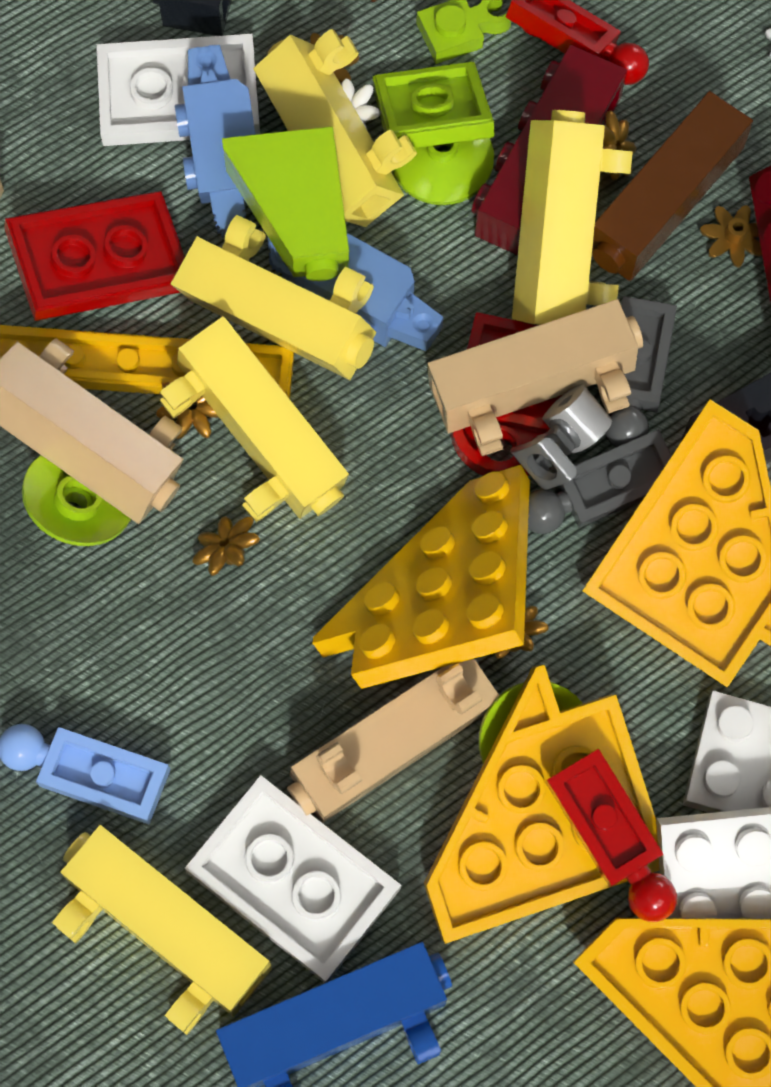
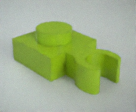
(457, 29)

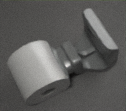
(574, 425)

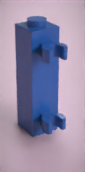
(339, 1016)

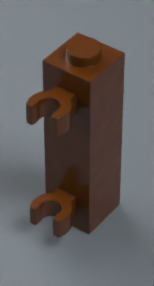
(669, 186)

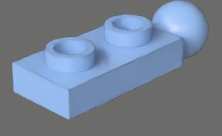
(87, 770)

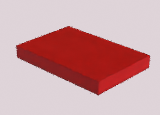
(95, 254)

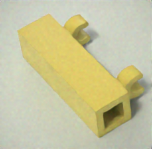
(309, 96)
(560, 218)
(276, 308)
(262, 421)
(163, 919)

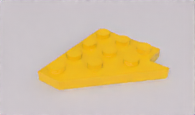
(699, 550)
(446, 592)
(511, 840)
(693, 992)

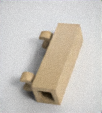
(535, 367)
(86, 434)
(391, 739)

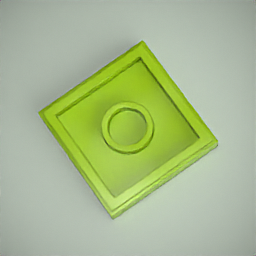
(434, 104)

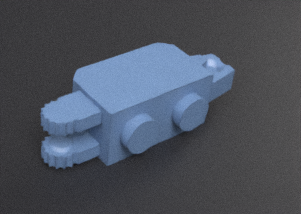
(212, 111)
(392, 305)

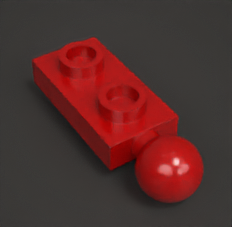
(567, 23)
(614, 834)

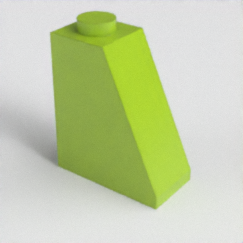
(295, 196)

